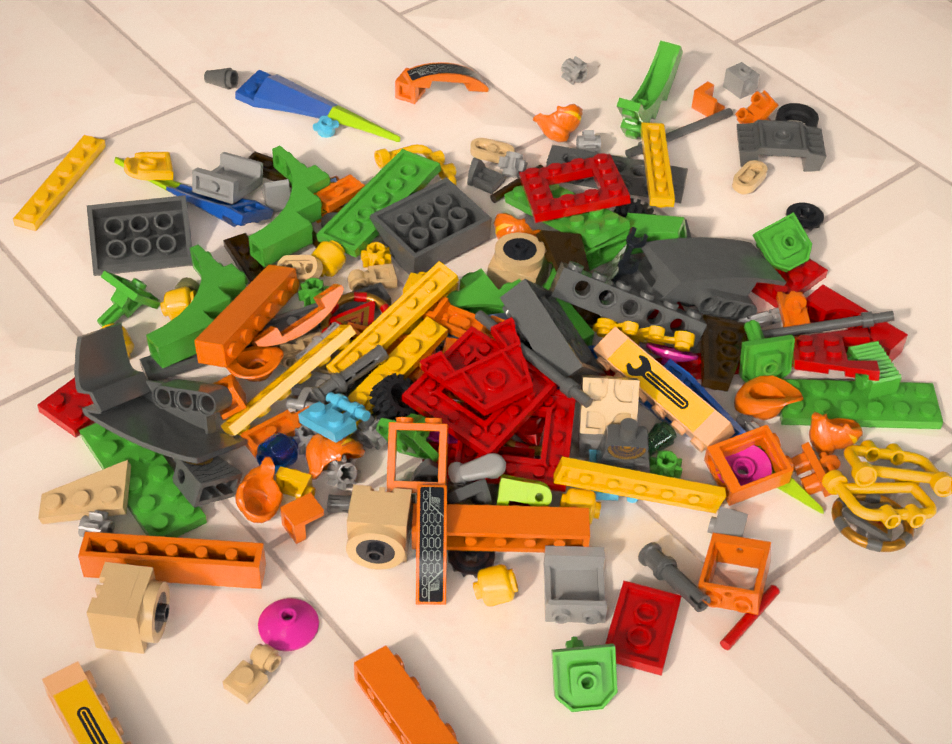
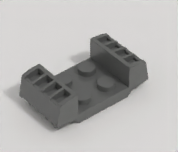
(781, 139)

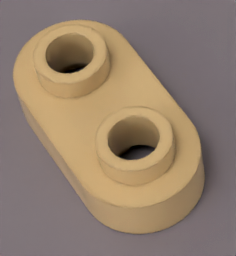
(489, 149)
(749, 177)
(303, 266)

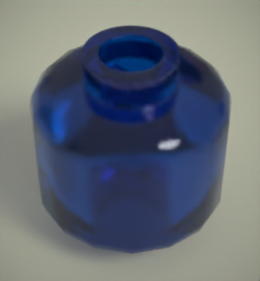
(281, 450)

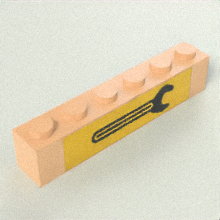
(664, 391)
(80, 707)

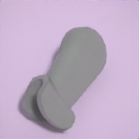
(487, 466)

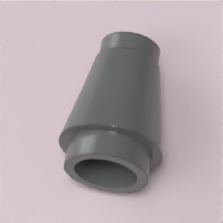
(224, 78)

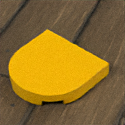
(149, 166)

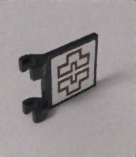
(619, 265)

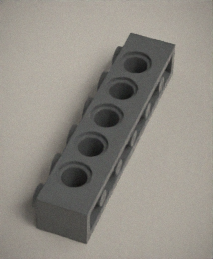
(630, 169)
(570, 274)

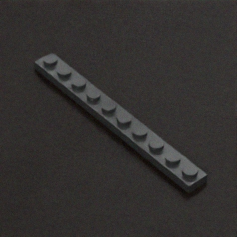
(155, 372)

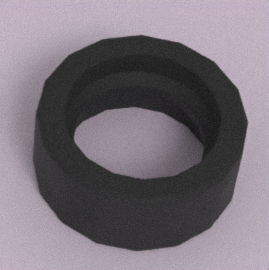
(798, 112)

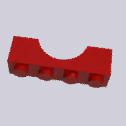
(829, 305)

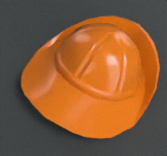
(256, 363)
(765, 397)

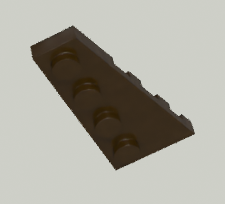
(567, 248)
(720, 351)

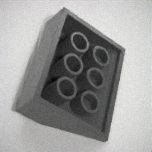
(432, 226)
(139, 235)
(549, 330)

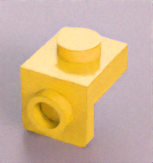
(294, 482)

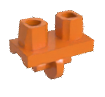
(760, 109)
(792, 308)
(808, 461)

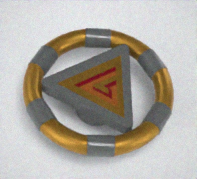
(870, 534)

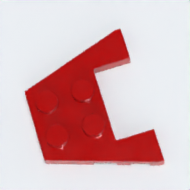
(827, 352)
(491, 380)

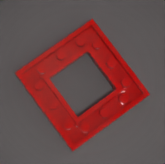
(601, 167)
(482, 436)
(556, 443)

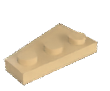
(100, 491)

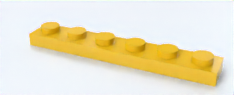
(657, 165)
(59, 183)
(398, 316)
(401, 360)
(282, 385)
(639, 485)

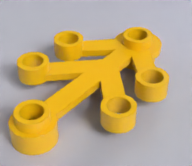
(654, 334)

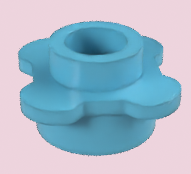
(325, 126)

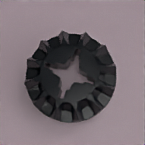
(811, 214)
(458, 561)

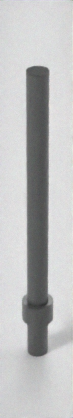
(636, 150)
(865, 320)
(567, 385)

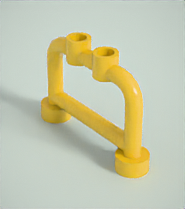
(382, 157)
(866, 474)
(838, 485)

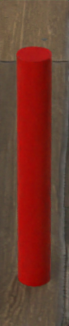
(748, 619)

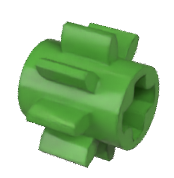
(310, 289)
(666, 464)

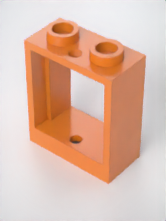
(407, 424)
(769, 443)
(725, 550)

